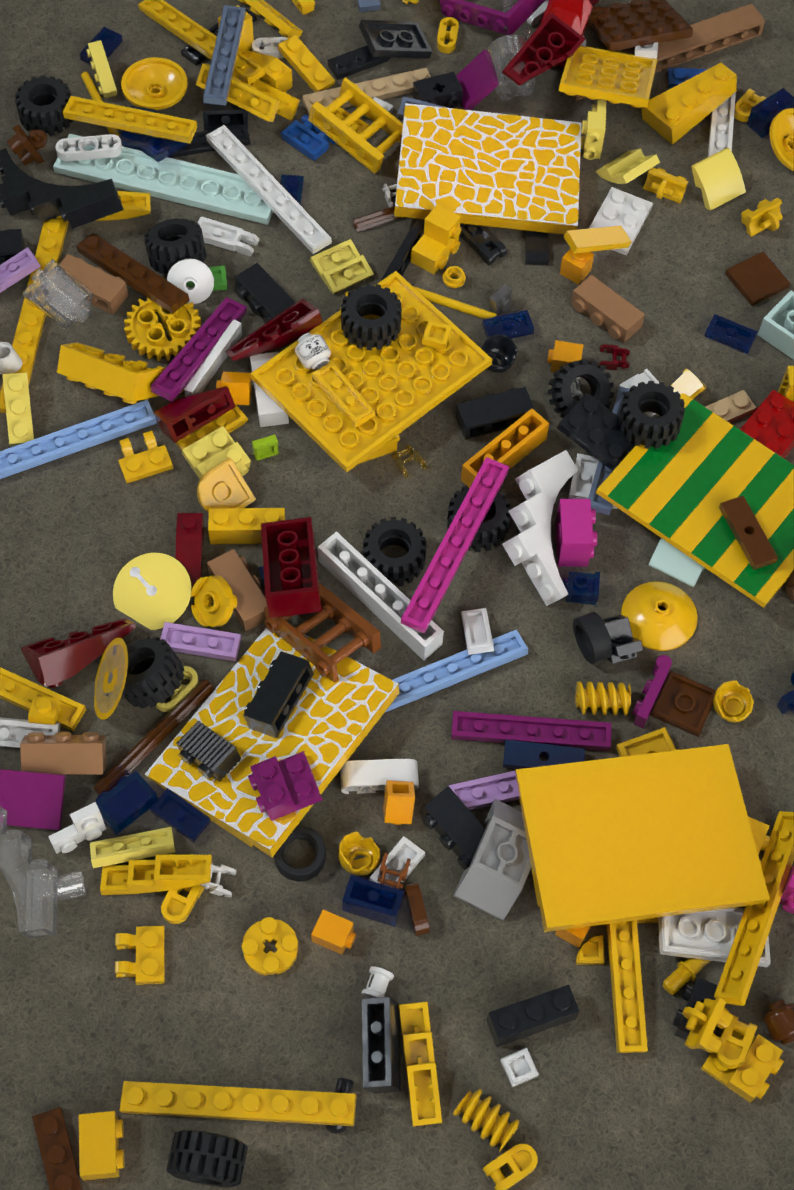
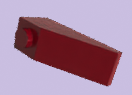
(193, 412)
(190, 543)

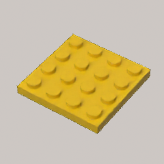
(609, 76)

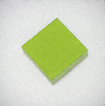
(265, 447)

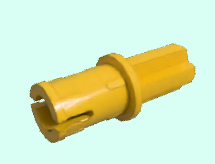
(686, 971)

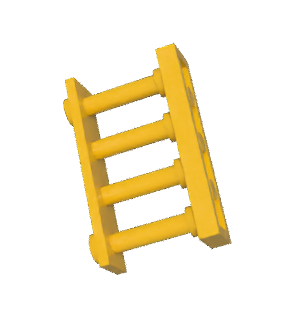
(256, 98)
(347, 138)

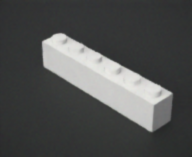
(376, 593)

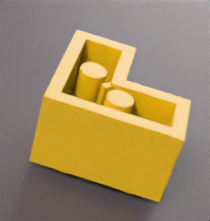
(438, 241)

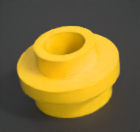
(454, 271)

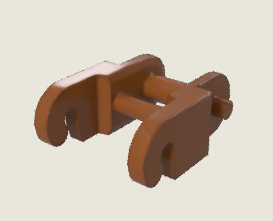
(402, 875)

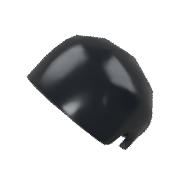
(500, 347)

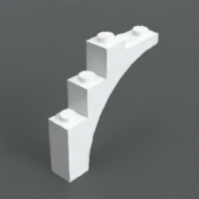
(533, 520)

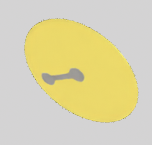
(152, 590)

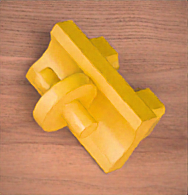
(665, 184)
(765, 216)
(702, 1023)

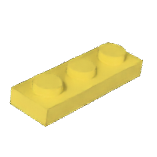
(18, 408)
(132, 847)

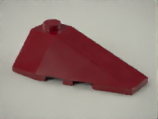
(545, 48)
(279, 331)
(60, 660)

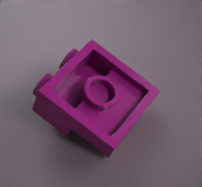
(284, 785)

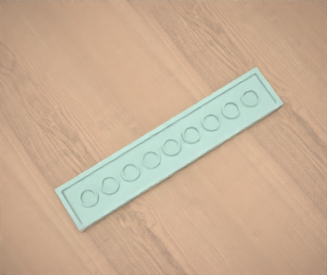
(172, 181)

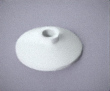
(193, 271)

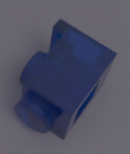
(582, 587)

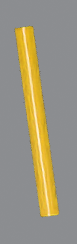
(95, 96)
(456, 305)

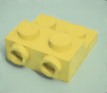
(594, 131)
(213, 450)

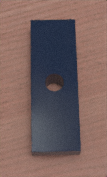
(527, 754)

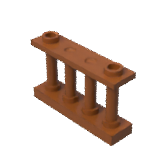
(347, 622)

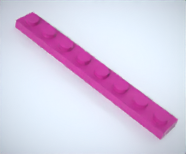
(454, 545)

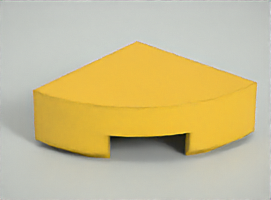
(591, 952)

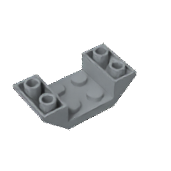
(498, 864)

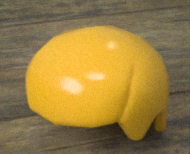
(733, 701)
(355, 845)

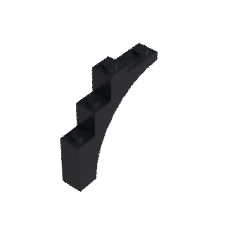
(74, 203)

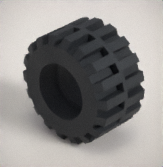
(43, 92)
(173, 242)
(371, 301)
(565, 376)
(655, 399)
(488, 532)
(401, 534)
(151, 672)
(207, 1158)

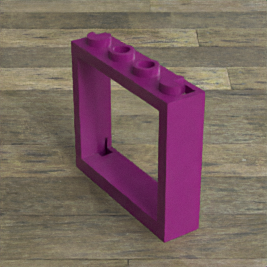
(491, 18)

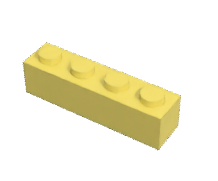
(103, 73)

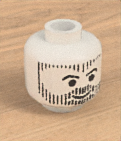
(312, 351)

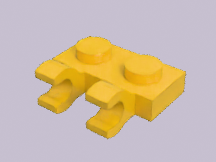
(146, 463)
(149, 955)

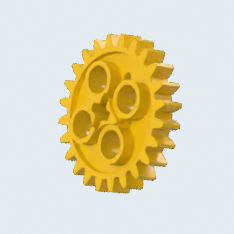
(142, 334)

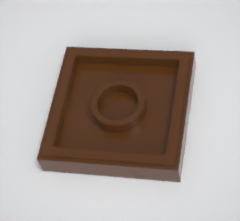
(757, 278)
(683, 703)

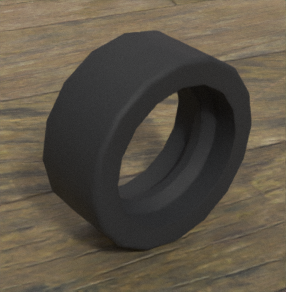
(592, 637)
(309, 872)

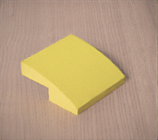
(627, 166)
(718, 178)
(341, 266)

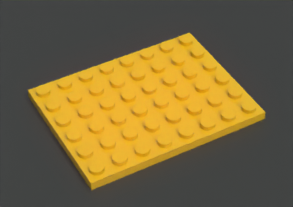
(396, 381)

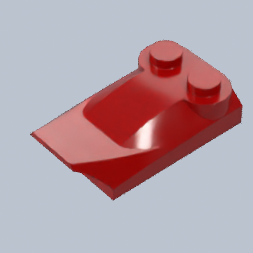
(572, 12)

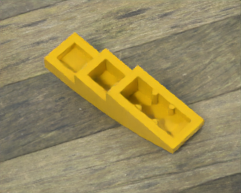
(133, 203)
(156, 875)
(420, 1063)

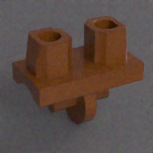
(27, 146)

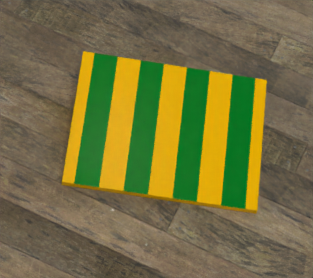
(680, 494)

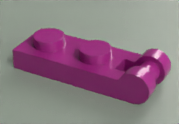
(652, 689)

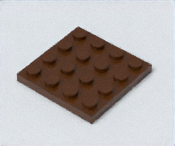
(637, 24)

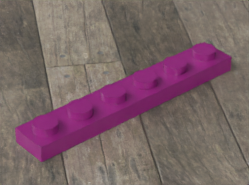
(193, 354)
(551, 731)

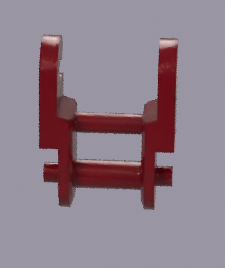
(615, 351)

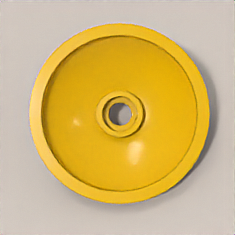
(154, 83)
(783, 137)
(659, 628)

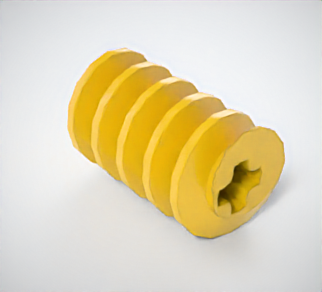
(603, 697)
(487, 1118)

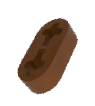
(416, 909)

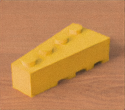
(688, 103)
(108, 372)

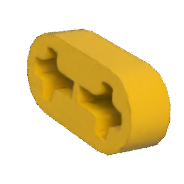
(451, 35)

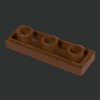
(743, 522)

